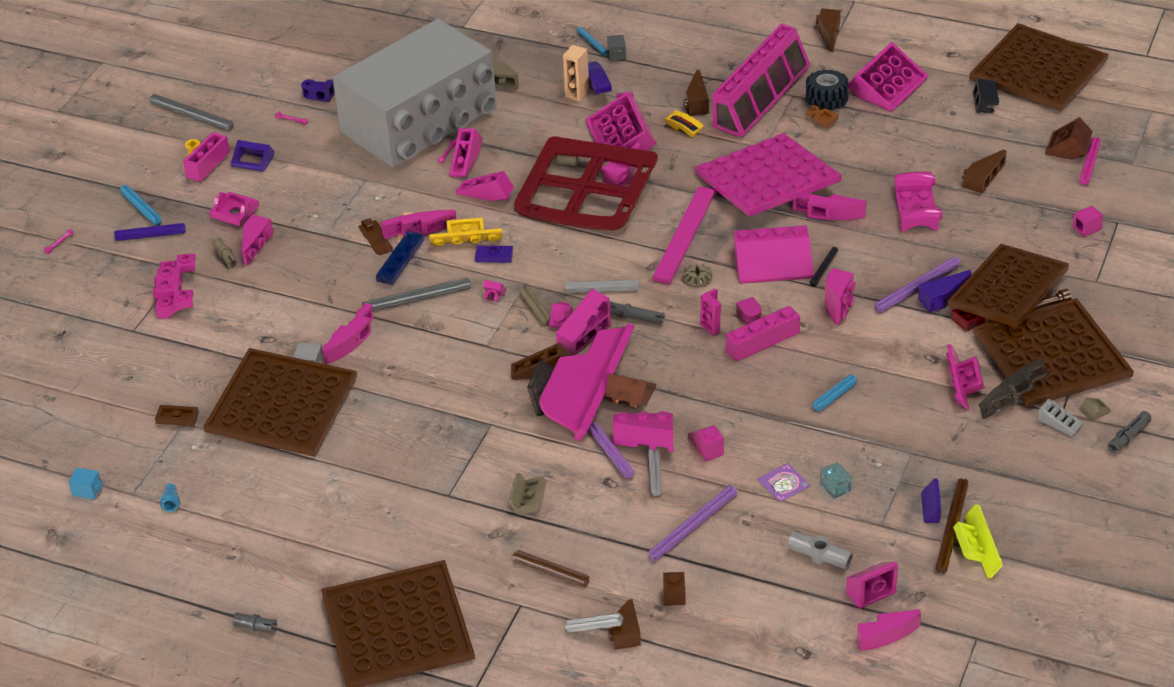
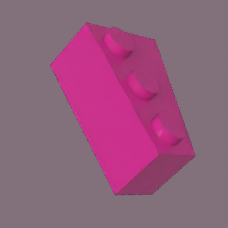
(585, 322)
(644, 429)

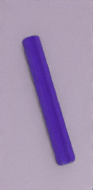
(146, 232)

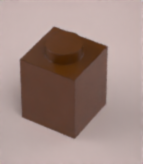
(674, 588)

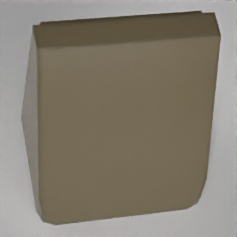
(1094, 408)

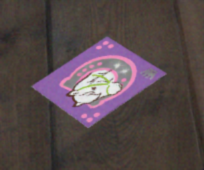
(783, 482)

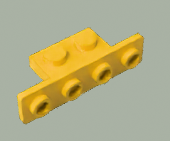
(465, 231)

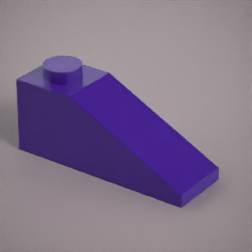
(936, 293)

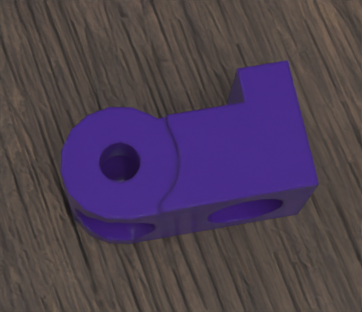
(318, 90)

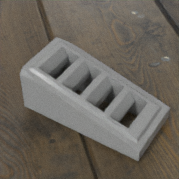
(1051, 409)

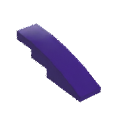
(598, 79)

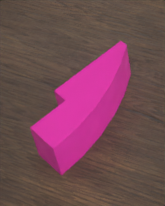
(887, 629)

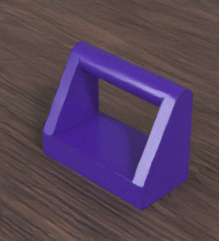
(254, 149)

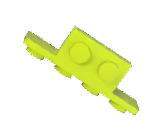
(978, 542)

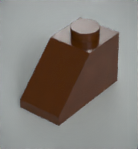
(629, 632)

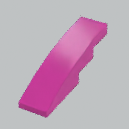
(423, 222)

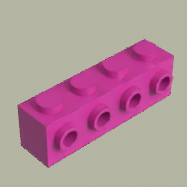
(762, 333)

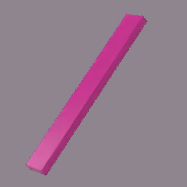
(684, 235)

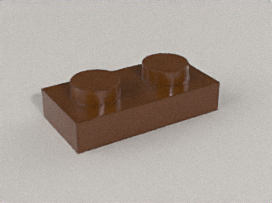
(177, 415)

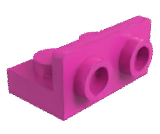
(710, 312)

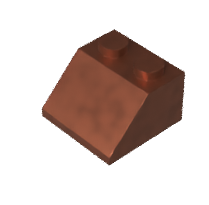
(1070, 140)
(628, 389)

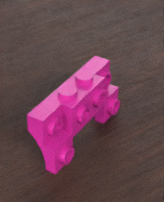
(169, 286)

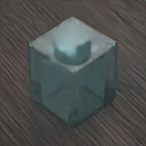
(836, 480)

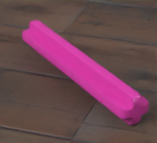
(1090, 160)

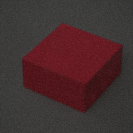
(966, 320)

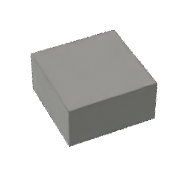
(308, 352)

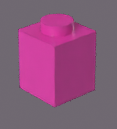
(1088, 221)

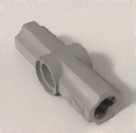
(820, 550)

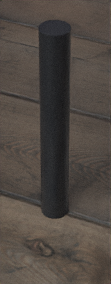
(824, 265)

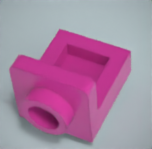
(559, 314)

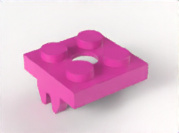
(232, 201)

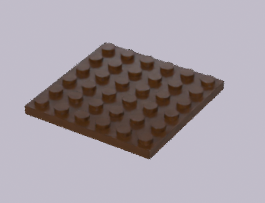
(1039, 66)
(1069, 343)
(281, 402)
(397, 624)

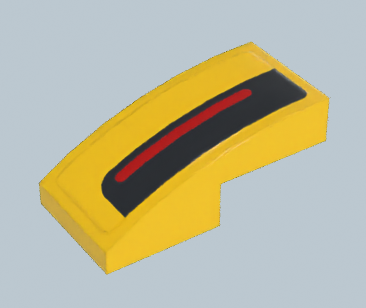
(685, 122)

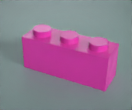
(206, 156)

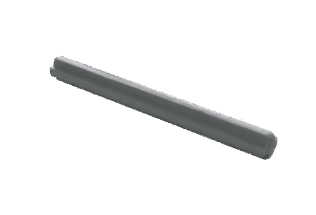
(191, 112)
(419, 294)

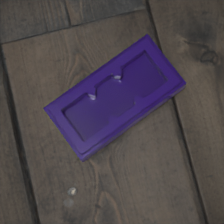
(494, 253)

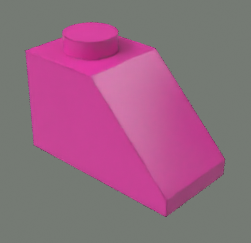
(708, 442)

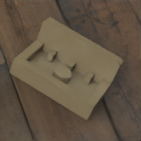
(527, 494)

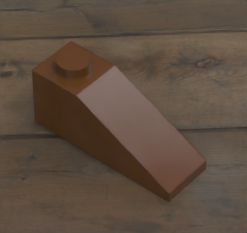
(829, 26)
(696, 96)
(983, 171)
(525, 367)

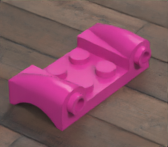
(916, 200)

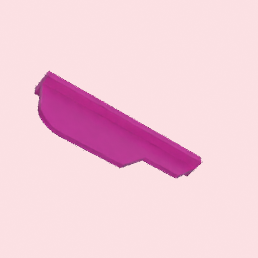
(582, 379)

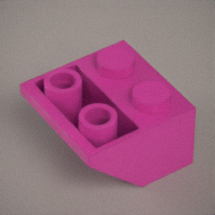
(839, 294)

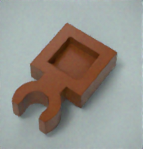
(823, 117)

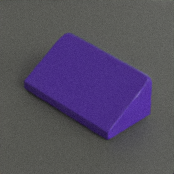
(931, 502)

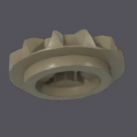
(691, 278)

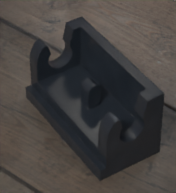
(985, 94)

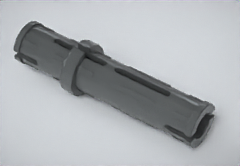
(637, 313)
(1125, 435)

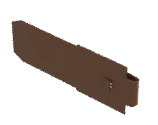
(373, 233)

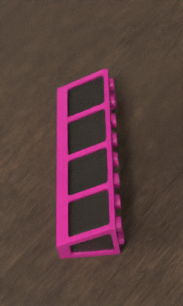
(759, 81)

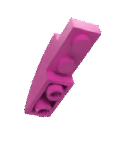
(831, 208)
(349, 337)

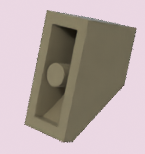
(505, 76)

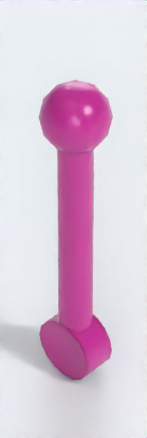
(279, 115)
(452, 144)
(48, 250)

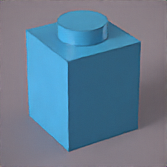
(85, 483)

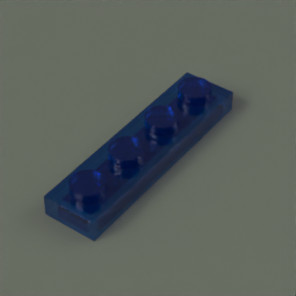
(399, 258)

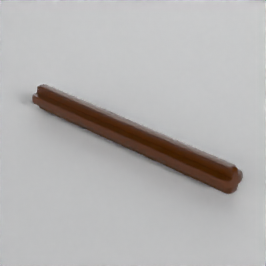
(953, 518)

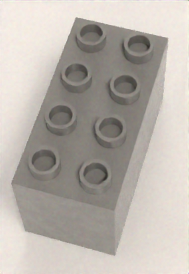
(415, 92)

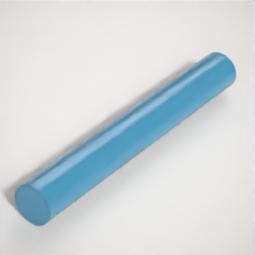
(592, 41)

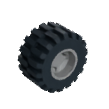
(827, 89)

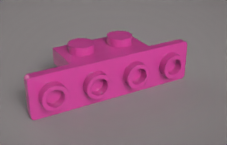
(966, 376)

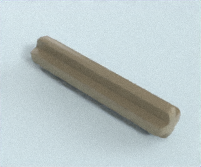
(535, 305)

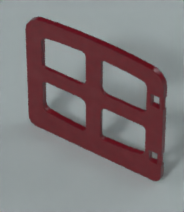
(586, 183)

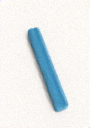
(140, 204)

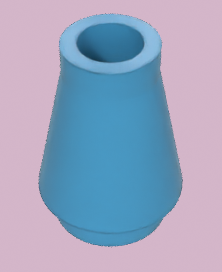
(170, 499)

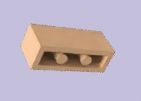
(576, 72)

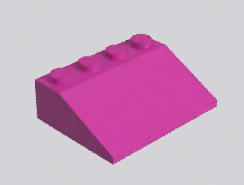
(887, 78)
(621, 124)
(773, 254)

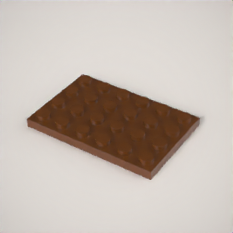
(1008, 285)

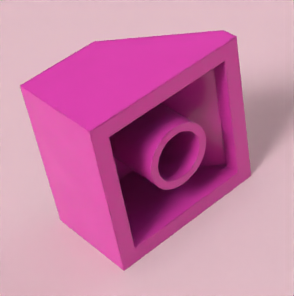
(873, 583)

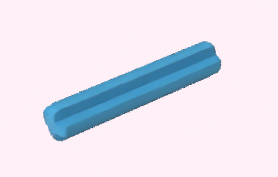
(833, 393)

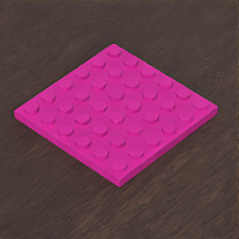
(767, 174)

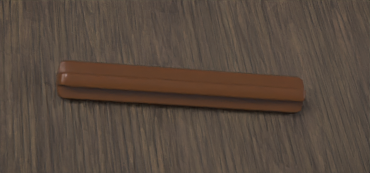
(551, 568)

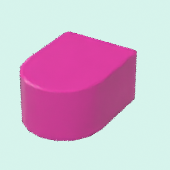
(748, 310)

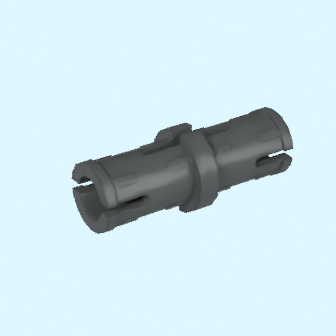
(255, 622)

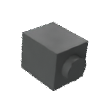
(616, 47)

